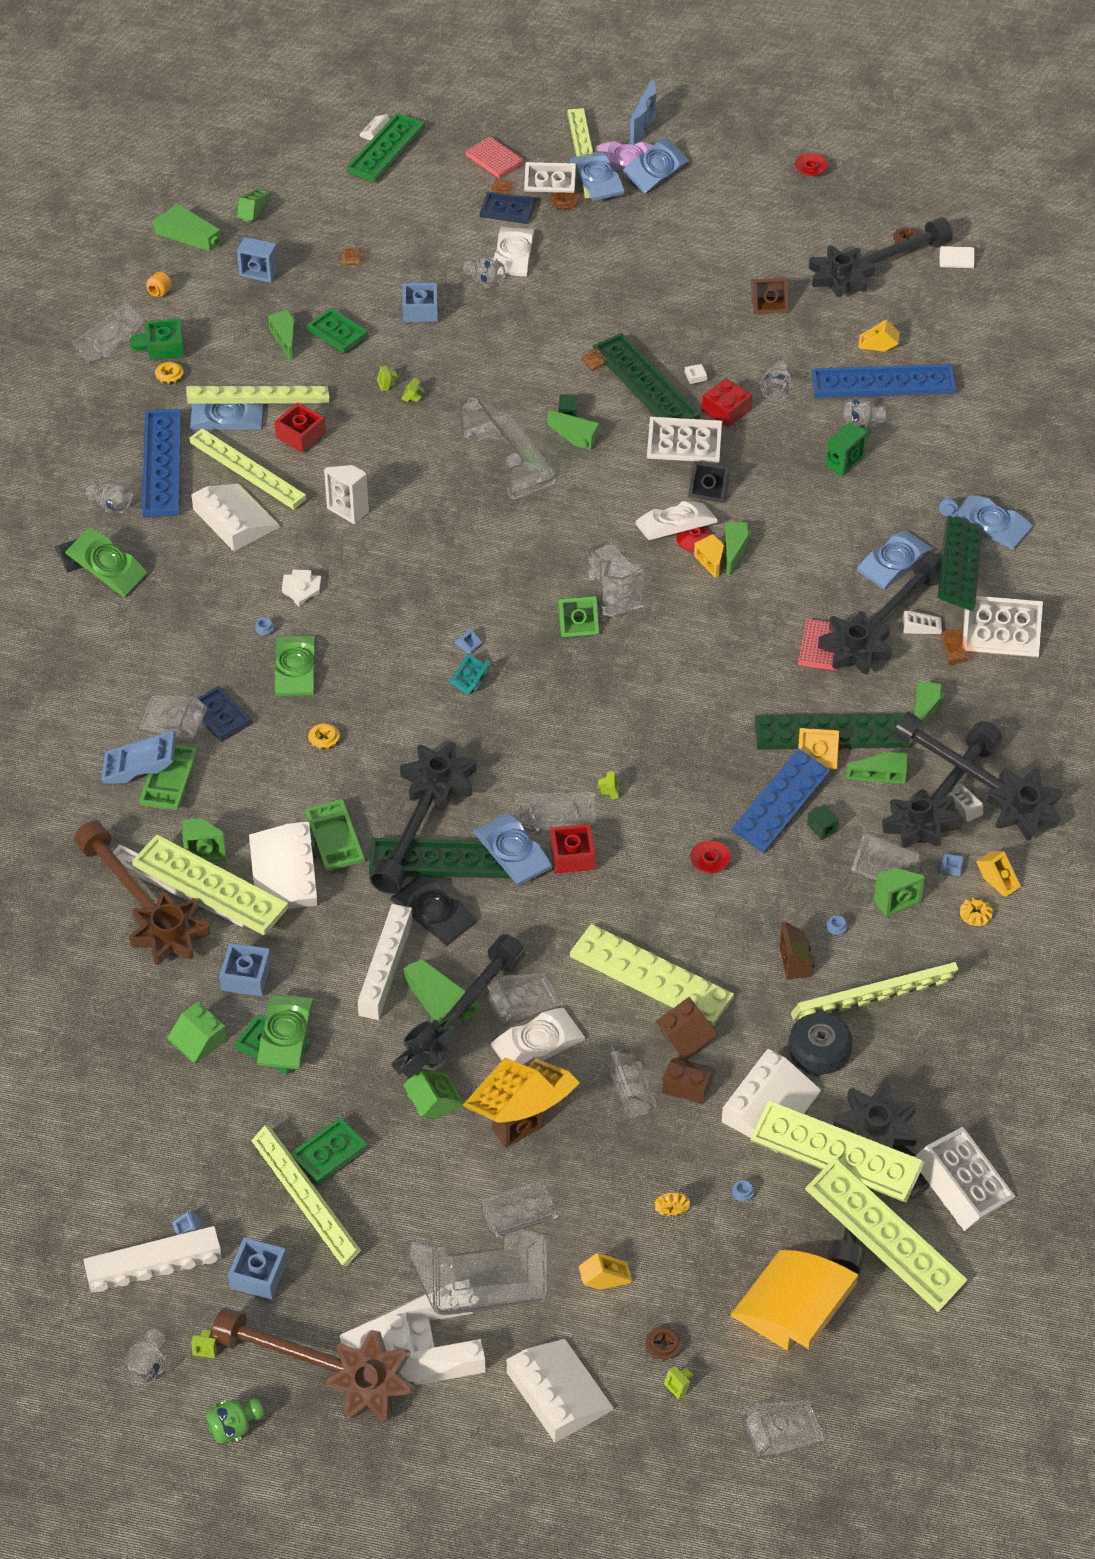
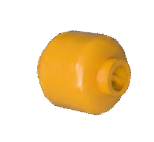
(159, 284)

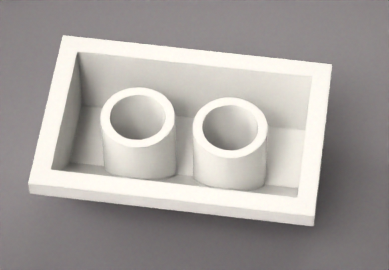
(550, 177)
(347, 492)

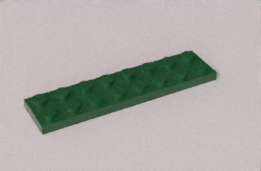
(644, 379)
(960, 563)
(853, 729)
(440, 858)

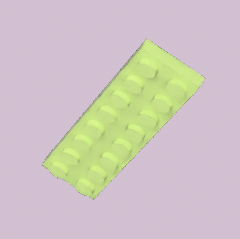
(210, 884)
(649, 973)
(880, 990)
(820, 1143)
(886, 1234)

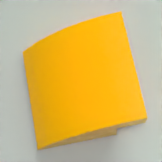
(520, 1090)
(795, 1298)

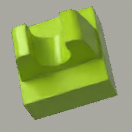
(386, 378)
(413, 391)
(609, 785)
(204, 1345)
(678, 1381)

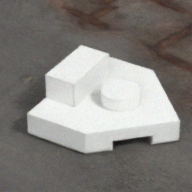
(301, 586)

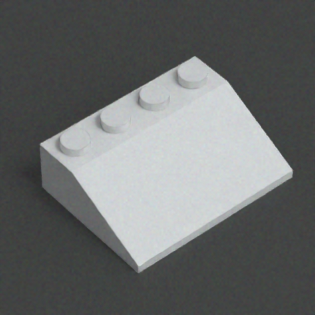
(684, 439)
(233, 514)
(1003, 627)
(285, 864)
(773, 1081)
(963, 1178)
(557, 1388)

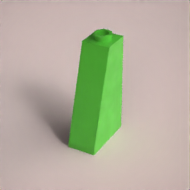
(187, 228)
(435, 990)

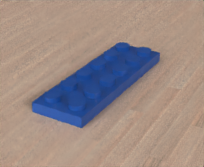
(780, 800)

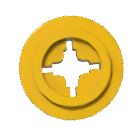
(167, 368)
(323, 730)
(976, 918)
(672, 1204)

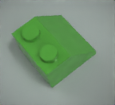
(578, 616)
(203, 839)
(897, 890)
(197, 1033)
(433, 1094)

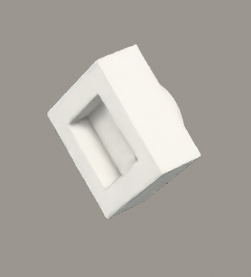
(695, 374)

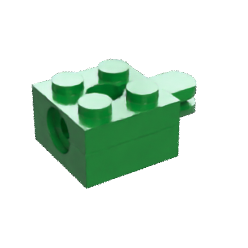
(161, 340)
(847, 448)

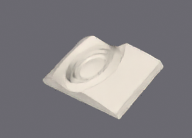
(515, 249)
(675, 519)
(540, 1039)

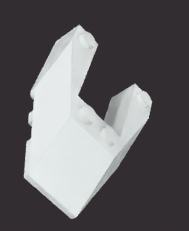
(410, 1329)

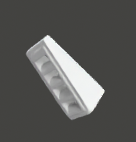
(912, 619)
(966, 803)

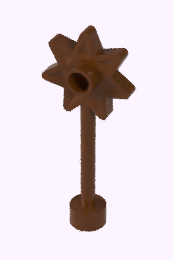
(163, 924)
(366, 1373)

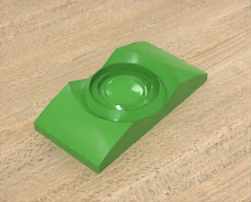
(107, 562)
(295, 665)
(169, 786)
(334, 835)
(285, 1031)

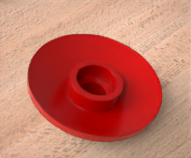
(811, 164)
(688, 538)
(710, 857)

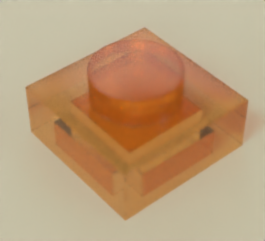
(501, 186)
(350, 256)
(594, 359)

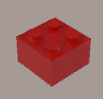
(727, 402)
(300, 427)
(572, 848)

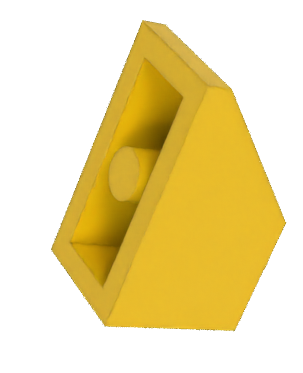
(880, 337)
(710, 554)
(998, 872)
(604, 1272)

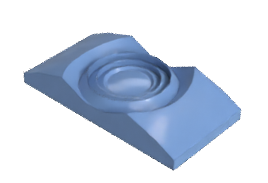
(643, 114)
(655, 165)
(597, 175)
(227, 416)
(996, 523)
(893, 559)
(138, 758)
(513, 848)

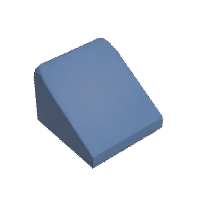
(468, 641)
(187, 1223)

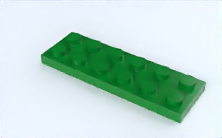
(385, 147)

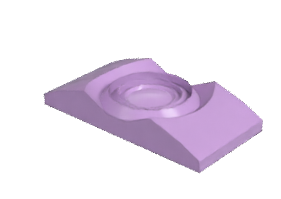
(622, 155)

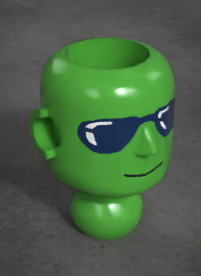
(231, 1420)

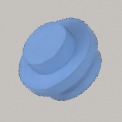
(947, 507)
(264, 626)
(837, 925)
(742, 1191)

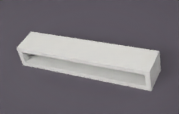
(385, 962)
(152, 1259)

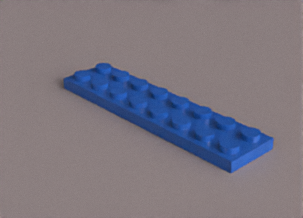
(883, 380)
(161, 463)

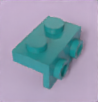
(468, 674)

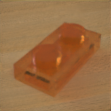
(954, 647)

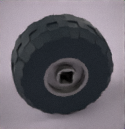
(820, 1043)

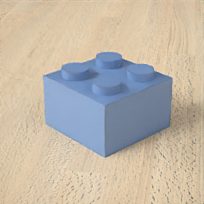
(257, 259)
(420, 302)
(245, 969)
(257, 1268)

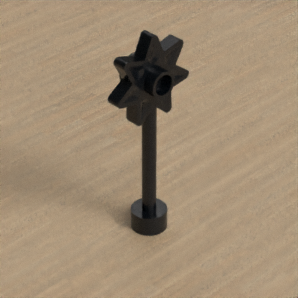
(849, 271)
(862, 640)
(433, 778)
(1020, 800)
(928, 816)
(430, 1040)
(881, 1122)

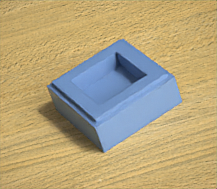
(952, 864)

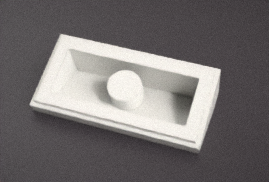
(374, 126)
(956, 257)

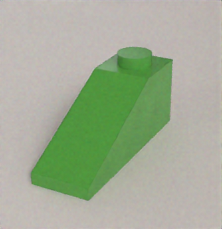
(252, 204)
(283, 329)
(574, 429)
(736, 538)
(927, 701)
(885, 767)

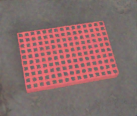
(494, 157)
(810, 654)

